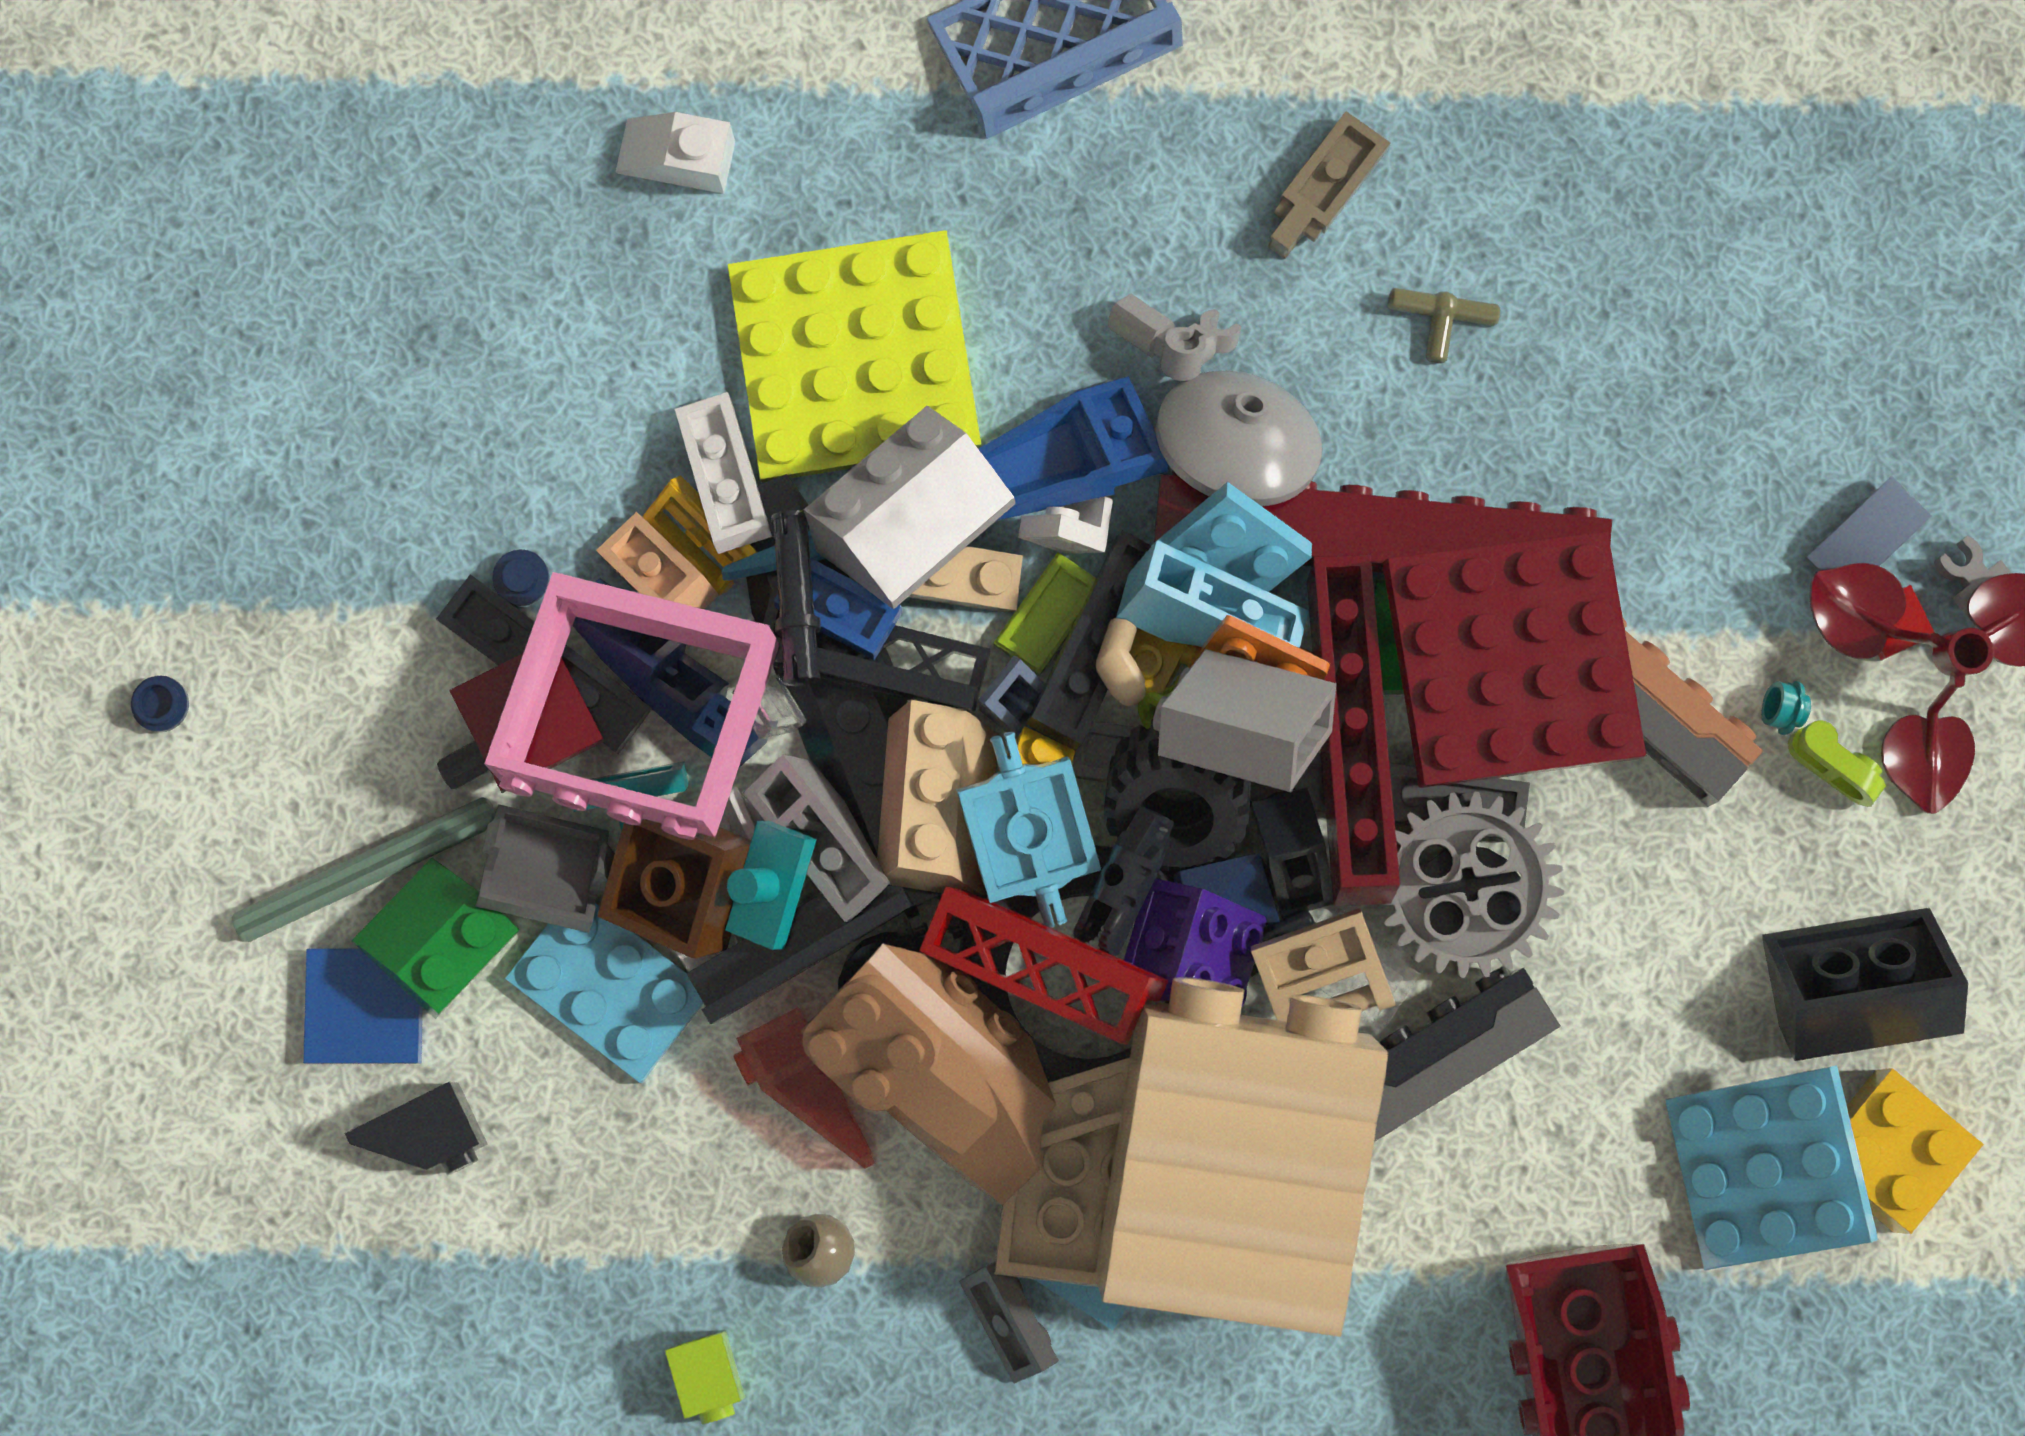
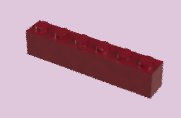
(1356, 751)

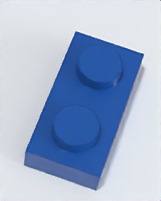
(850, 611)

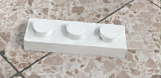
(723, 473)

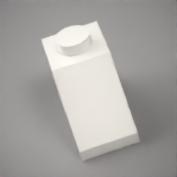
(678, 150)

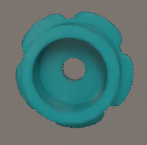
(1786, 706)

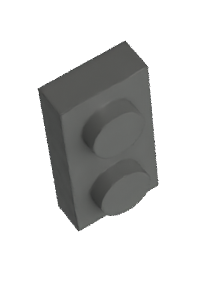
(1009, 1322)

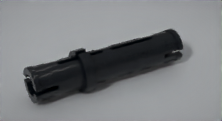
(796, 604)

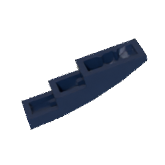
(667, 681)

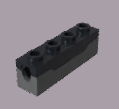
(1460, 1044)

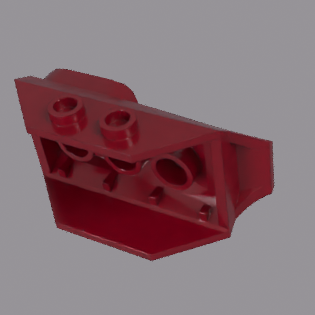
(1595, 1345)

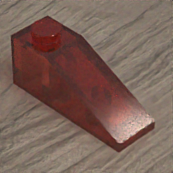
(784, 1072)

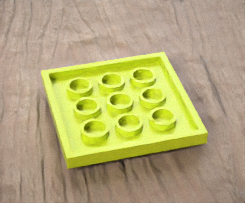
(849, 350)

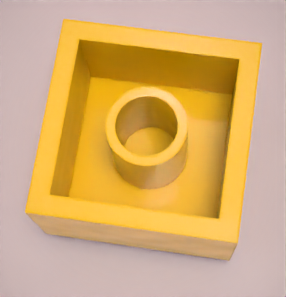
(1906, 1149)

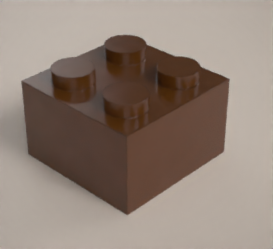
(674, 887)

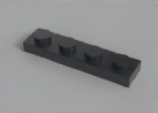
(503, 632)
(1074, 686)

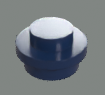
(521, 577)
(159, 703)

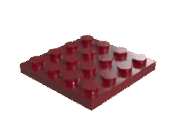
(1513, 659)

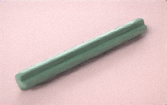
(363, 870)

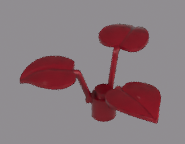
(1855, 614)

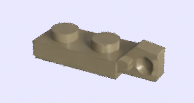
(1327, 182)

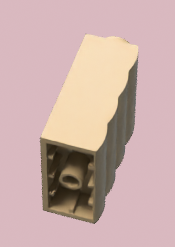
(1242, 1160)

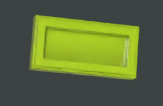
(1046, 614)

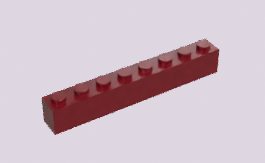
(1397, 526)

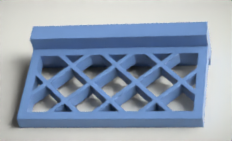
(1064, 73)

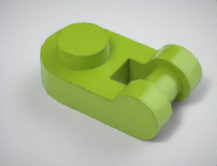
(1849, 773)

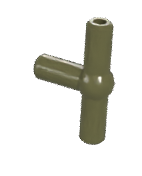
(1443, 309)

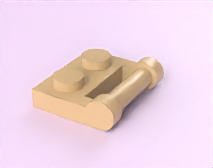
(1320, 957)

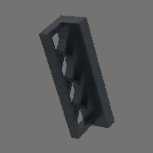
(897, 681)
(816, 933)

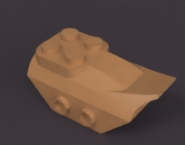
(940, 1062)

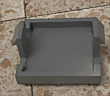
(543, 868)

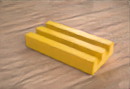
(686, 507)

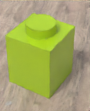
(706, 1377)

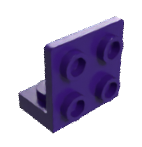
(1194, 936)

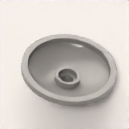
(1239, 433)

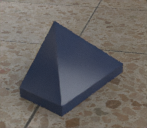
(1239, 880)

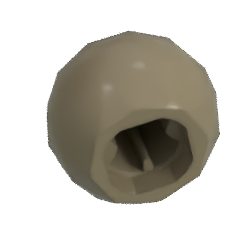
(818, 1250)

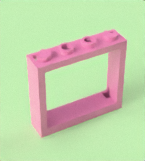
(575, 597)

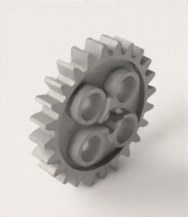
(1479, 937)

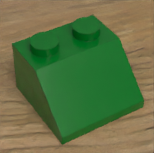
(434, 937)

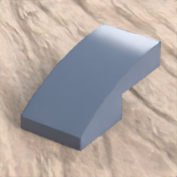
(1872, 529)

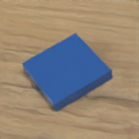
(357, 1012)

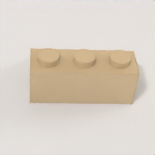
(921, 820)

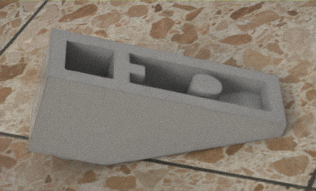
(803, 800)

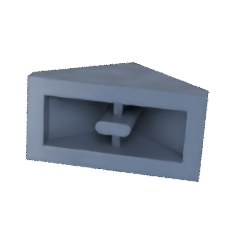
(1012, 697)

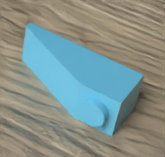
(1188, 599)

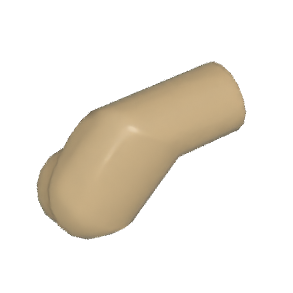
(1117, 665)

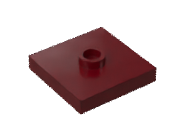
(563, 727)

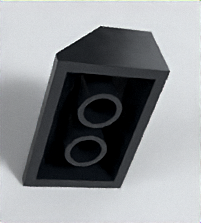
(1865, 984)

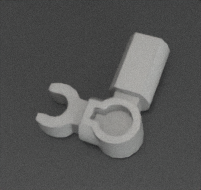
(1180, 348)

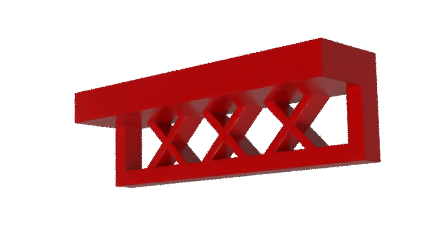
(1054, 945)

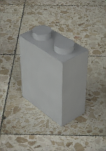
(1245, 719)

